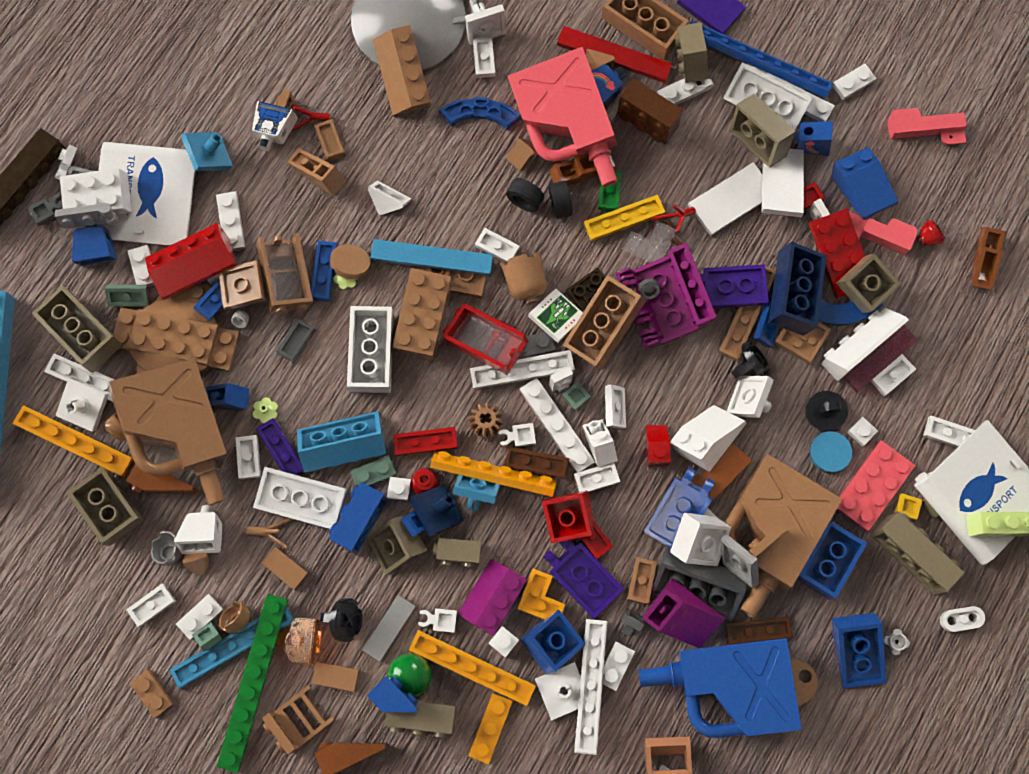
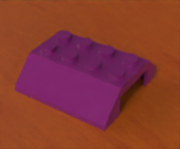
(682, 300)

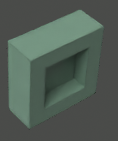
(576, 396)
(207, 637)

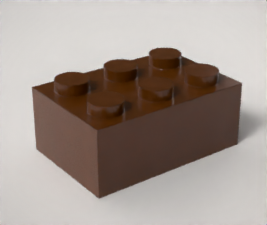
(649, 111)

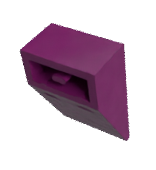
(682, 615)

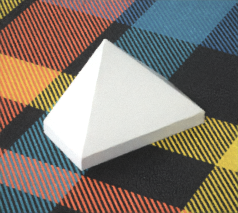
(386, 198)

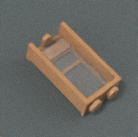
(284, 274)

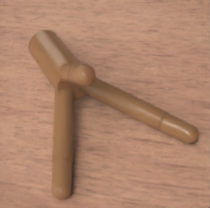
(267, 531)

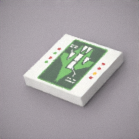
(556, 315)

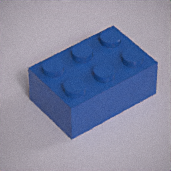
(358, 518)
(831, 561)

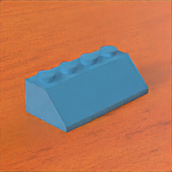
(340, 442)

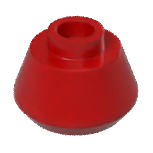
(931, 234)
(421, 474)

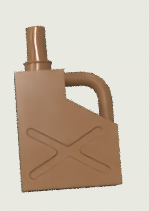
(173, 412)
(785, 498)

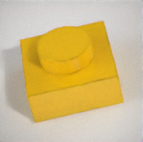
(909, 506)

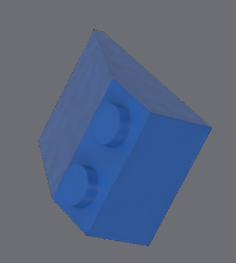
(864, 183)
(859, 650)

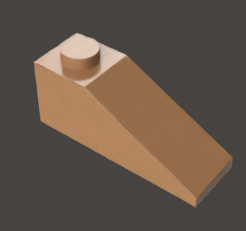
(317, 171)

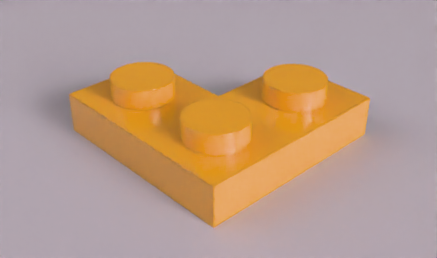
(534, 598)

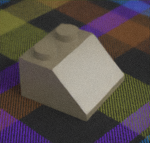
(395, 545)

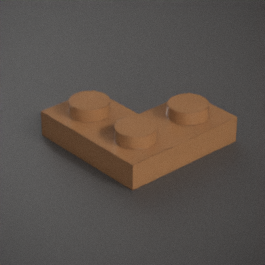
(802, 346)

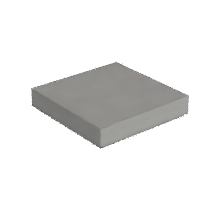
(740, 561)

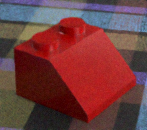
(568, 516)

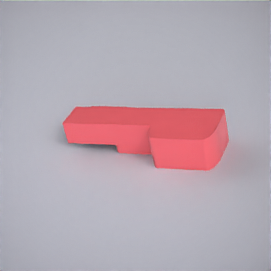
(909, 123)
(894, 235)

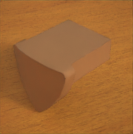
(521, 153)
(196, 562)

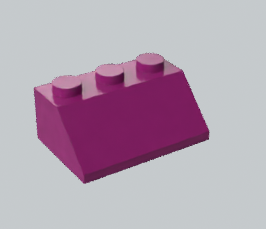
(492, 597)

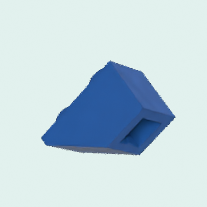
(391, 698)

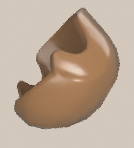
(235, 618)

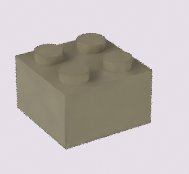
(692, 52)
(868, 283)

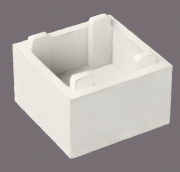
(699, 539)

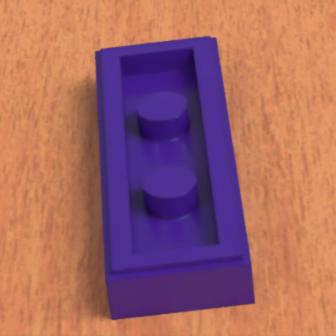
(280, 447)

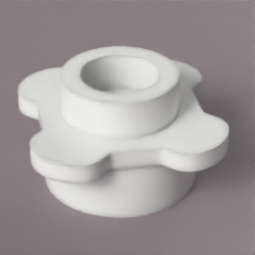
(903, 642)

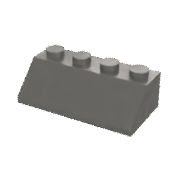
(711, 584)

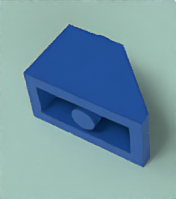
(228, 396)

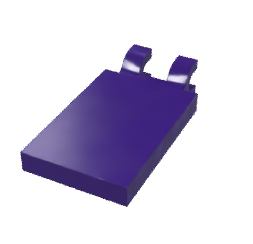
(714, 13)
(736, 286)
(583, 578)

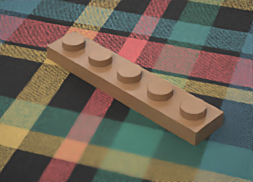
(742, 324)

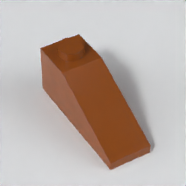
(158, 484)
(341, 755)

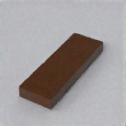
(537, 462)
(758, 630)

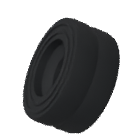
(525, 194)
(560, 200)

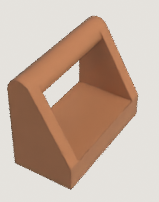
(668, 746)

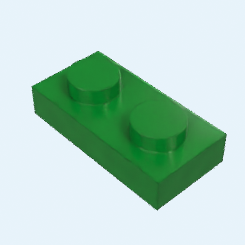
(610, 195)

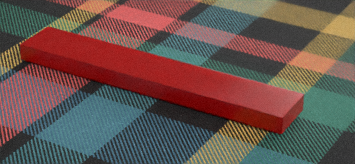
(624, 57)

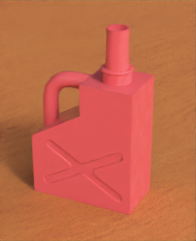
(565, 101)

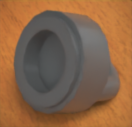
(649, 288)

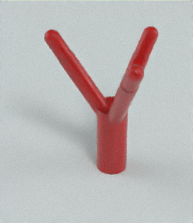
(313, 116)
(681, 214)

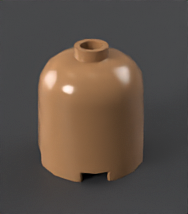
(525, 277)

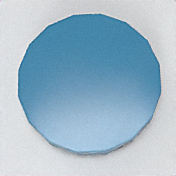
(830, 452)

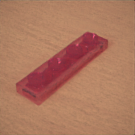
(880, 358)

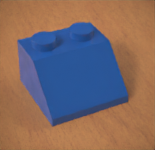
(552, 642)

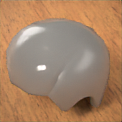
(164, 549)

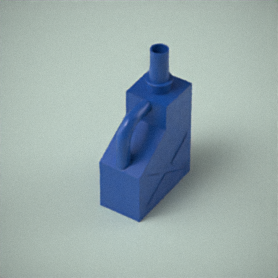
(746, 679)

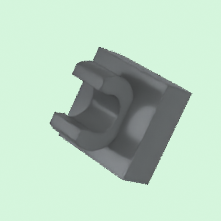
(632, 621)

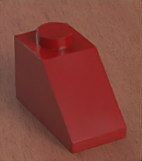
(657, 446)

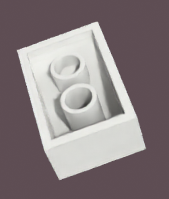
(707, 436)

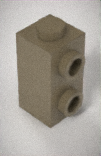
(457, 551)

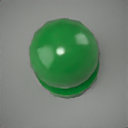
(412, 672)

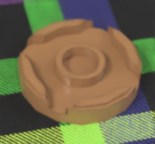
(350, 261)

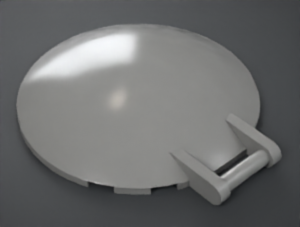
(434, 25)

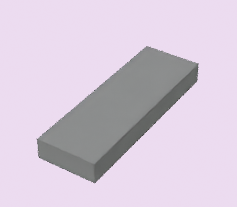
(389, 628)

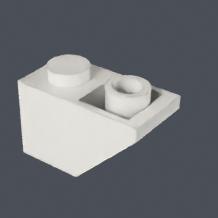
(600, 443)

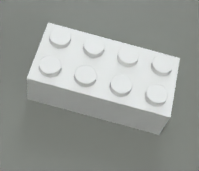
(370, 349)

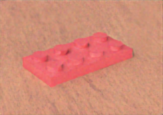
(874, 485)

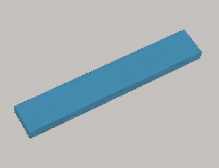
(431, 257)
(219, 654)

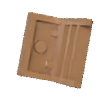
(284, 729)

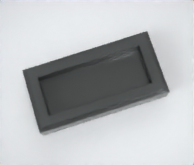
(295, 340)

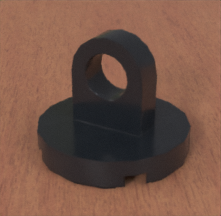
(754, 360)
(826, 411)
(344, 619)

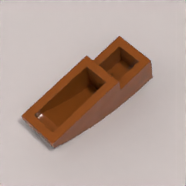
(575, 171)
(987, 257)

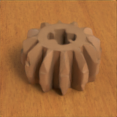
(484, 413)

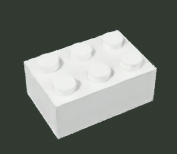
(95, 188)

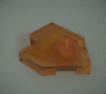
(301, 640)

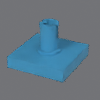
(207, 151)
(476, 491)

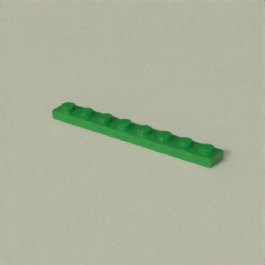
(252, 683)

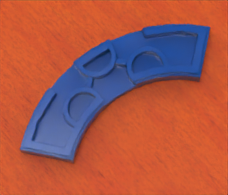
(480, 108)
(842, 313)

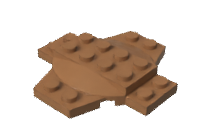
(174, 333)

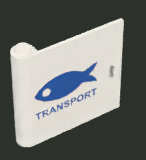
(159, 192)
(976, 478)

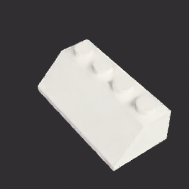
(863, 342)

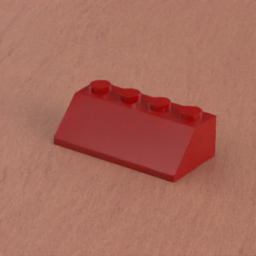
(190, 261)

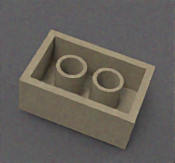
(762, 130)
(105, 506)
(429, 717)

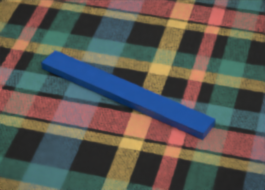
(766, 62)

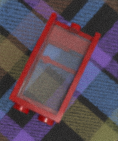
(485, 338)

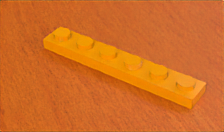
(73, 441)
(500, 475)
(472, 667)

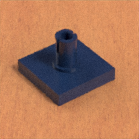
(436, 510)

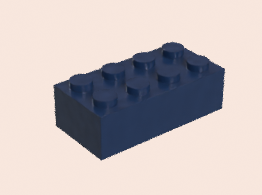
(797, 288)

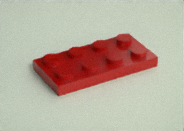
(839, 241)

